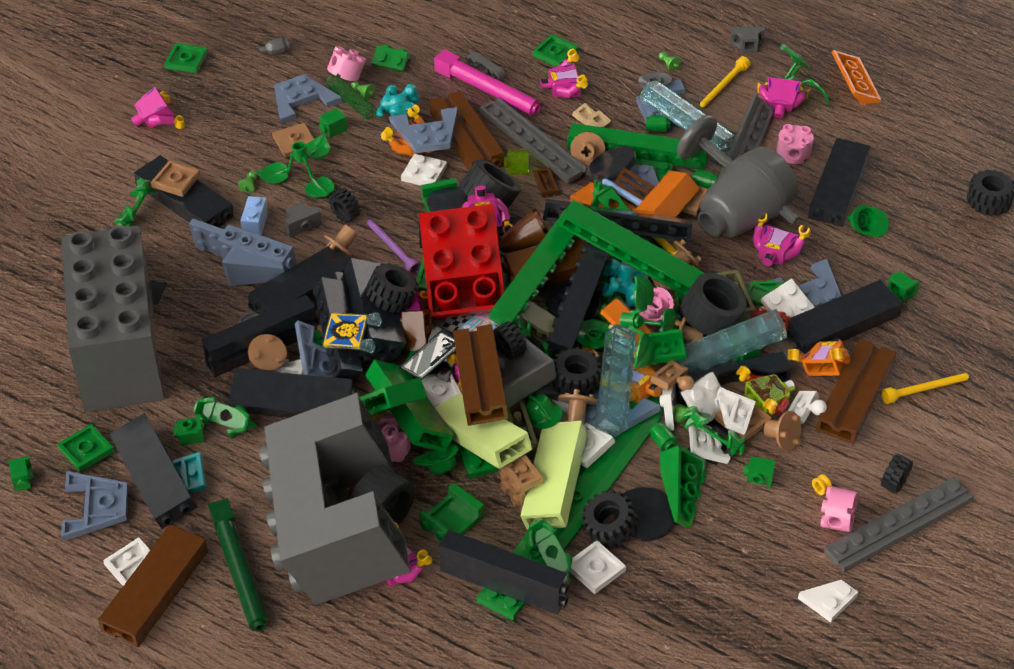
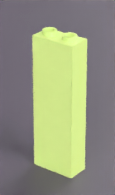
(493, 441)
(559, 464)

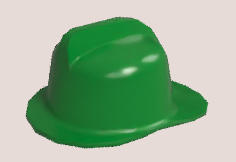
(869, 221)
(543, 411)
(438, 461)

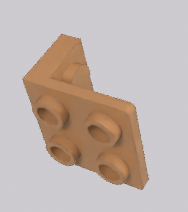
(518, 478)

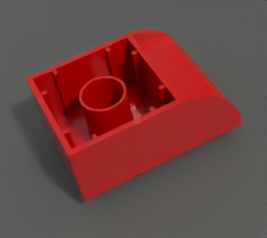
(461, 261)

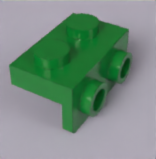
(390, 58)
(668, 346)

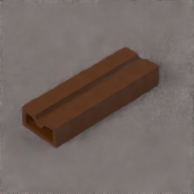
(470, 135)
(516, 260)
(480, 375)
(856, 391)
(153, 585)

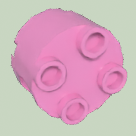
(346, 63)
(795, 143)
(654, 312)
(397, 439)
(839, 509)

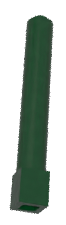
(239, 565)

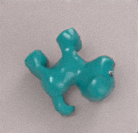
(398, 103)
(621, 281)

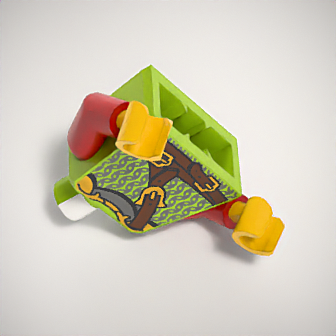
(767, 391)

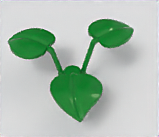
(797, 58)
(317, 149)
(642, 297)

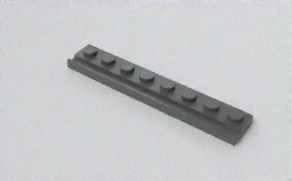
(752, 128)
(534, 140)
(898, 524)

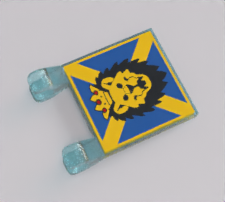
(348, 331)

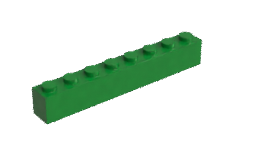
(645, 145)
(629, 247)
(532, 275)

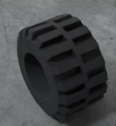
(991, 192)
(392, 287)
(578, 362)
(602, 507)

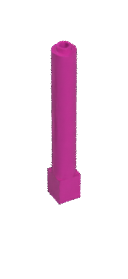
(450, 65)

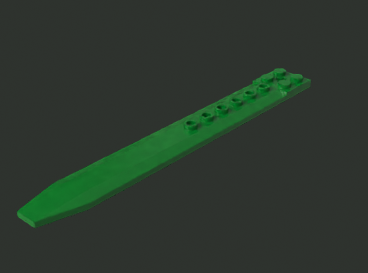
(592, 480)

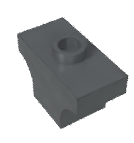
(747, 38)
(301, 219)

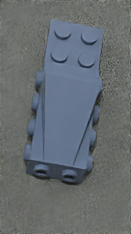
(244, 255)

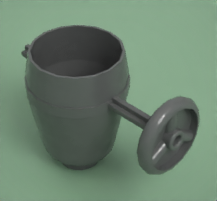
(746, 190)

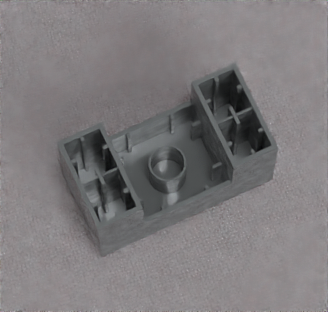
(110, 318)
(321, 534)

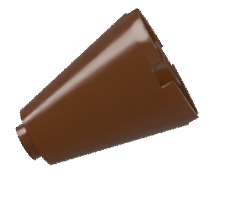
(525, 233)

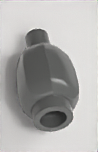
(275, 46)

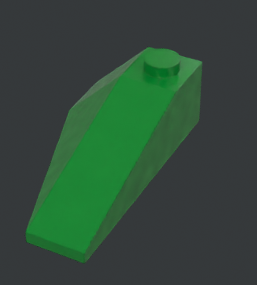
(682, 477)

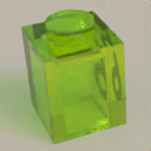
(517, 162)

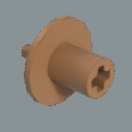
(587, 147)
(342, 240)
(686, 255)
(689, 333)
(267, 352)
(577, 405)
(786, 430)

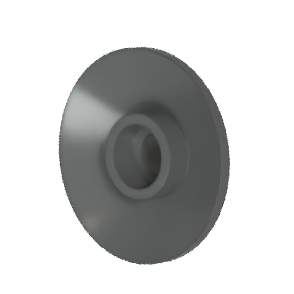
(663, 78)

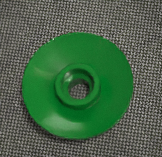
(593, 334)

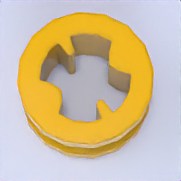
(821, 483)

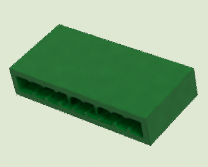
(394, 396)

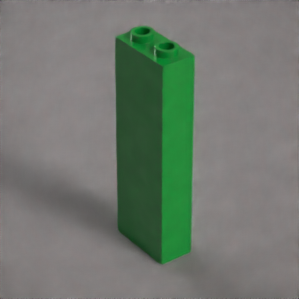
(417, 419)

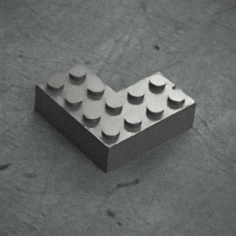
(525, 372)

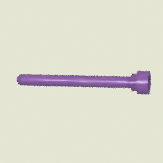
(411, 264)

